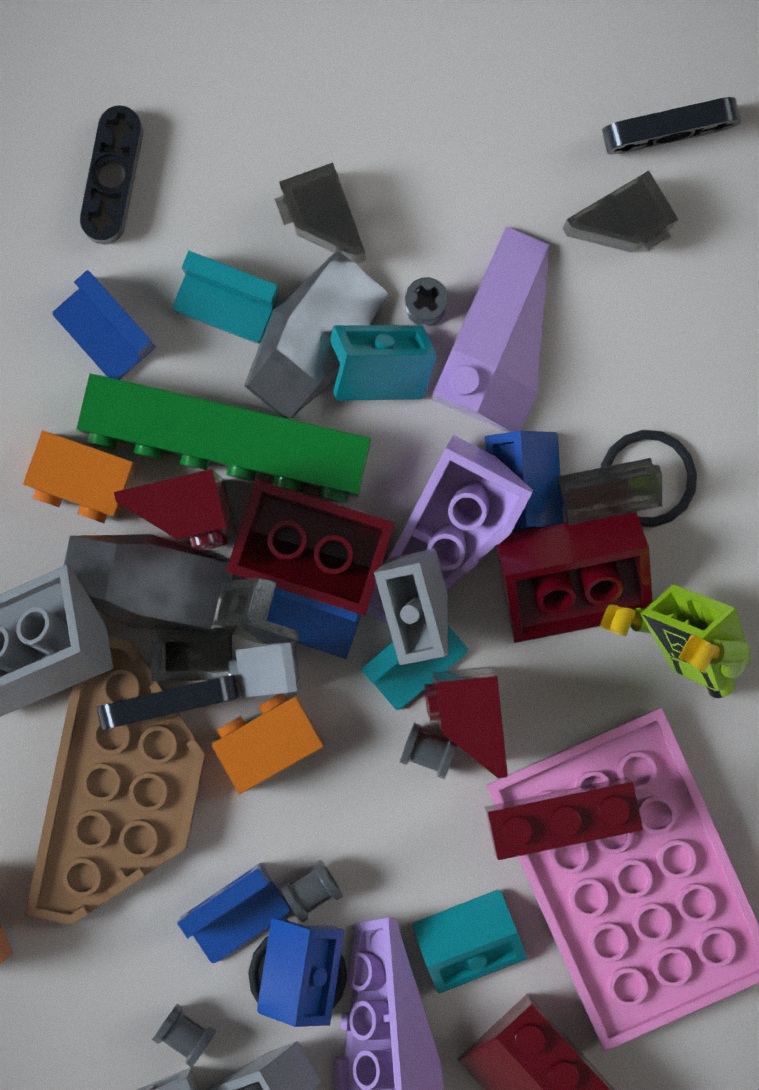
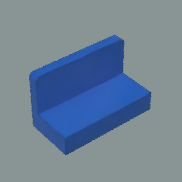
(103, 328)
(537, 463)
(319, 623)
(234, 914)
(300, 973)

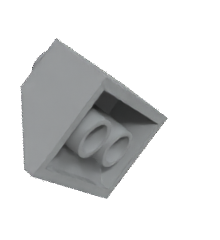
(48, 639)

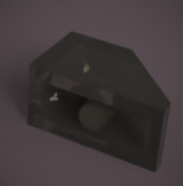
(320, 211)
(626, 217)

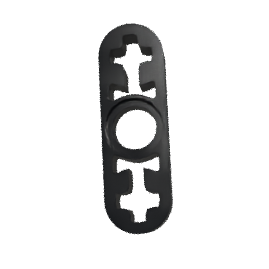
(671, 125)
(129, 143)
(167, 702)

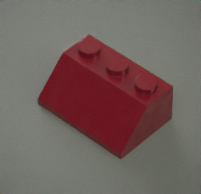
(185, 507)
(310, 547)
(569, 574)
(470, 714)
(529, 1054)

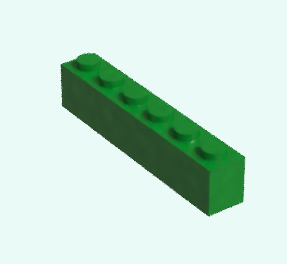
(224, 436)

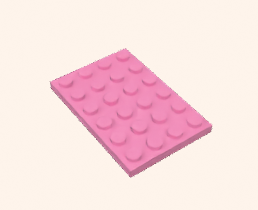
(646, 915)

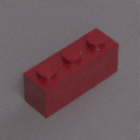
(563, 818)

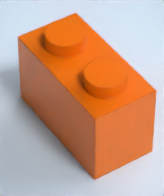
(79, 475)
(267, 743)

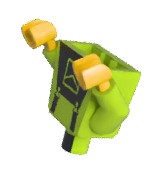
(694, 633)

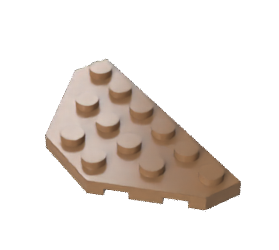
(116, 795)

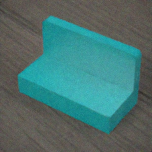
(225, 297)
(382, 362)
(406, 681)
(469, 941)

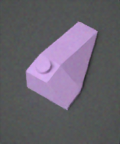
(498, 349)
(461, 513)
(386, 1025)

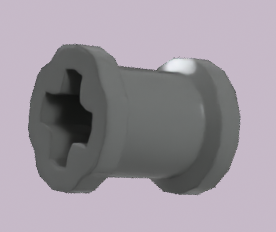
(427, 287)
(428, 751)
(311, 891)
(184, 1035)

